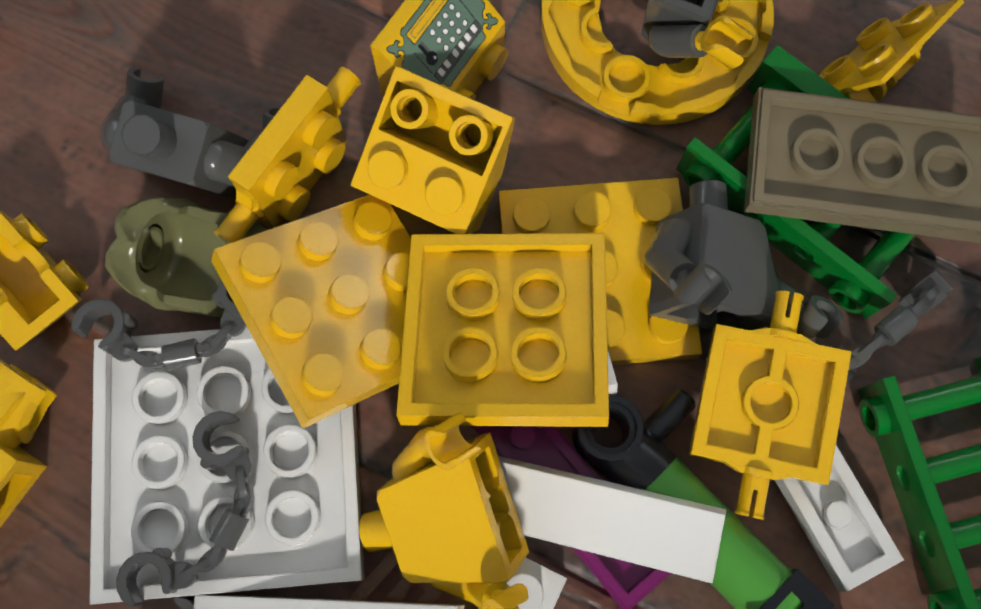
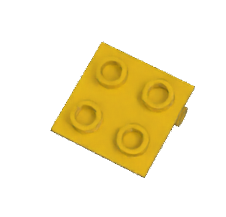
(886, 52)

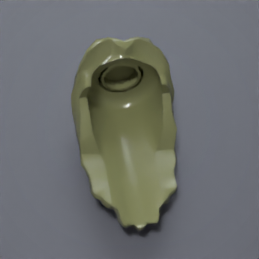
(167, 254)

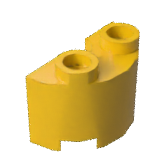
(32, 284)

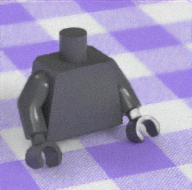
(172, 143)
(720, 270)

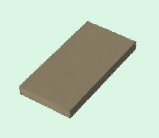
(865, 164)

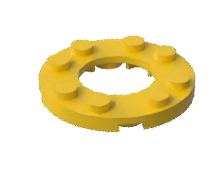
(645, 92)

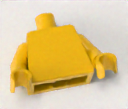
(451, 518)

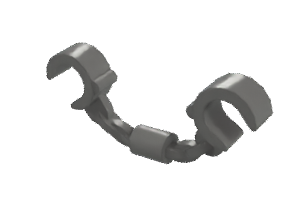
(903, 319)
(173, 355)
(226, 533)

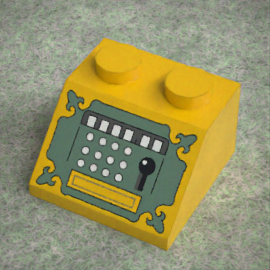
(442, 41)

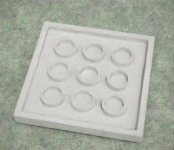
(158, 496)

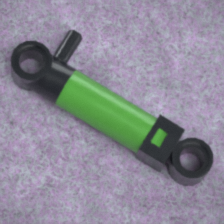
(745, 568)

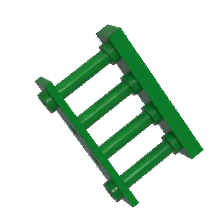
(849, 284)
(913, 478)

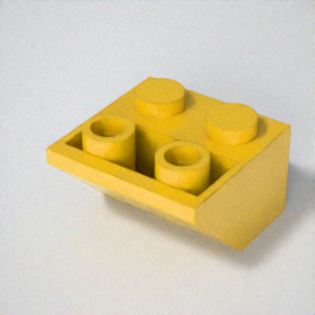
(434, 153)

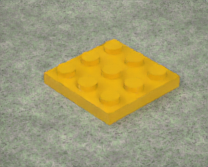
(629, 219)
(325, 302)
(505, 330)

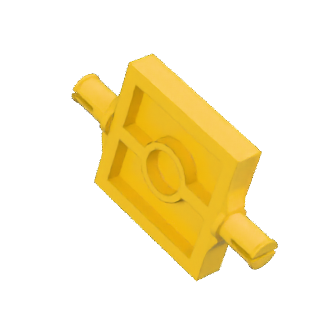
(289, 156)
(770, 404)

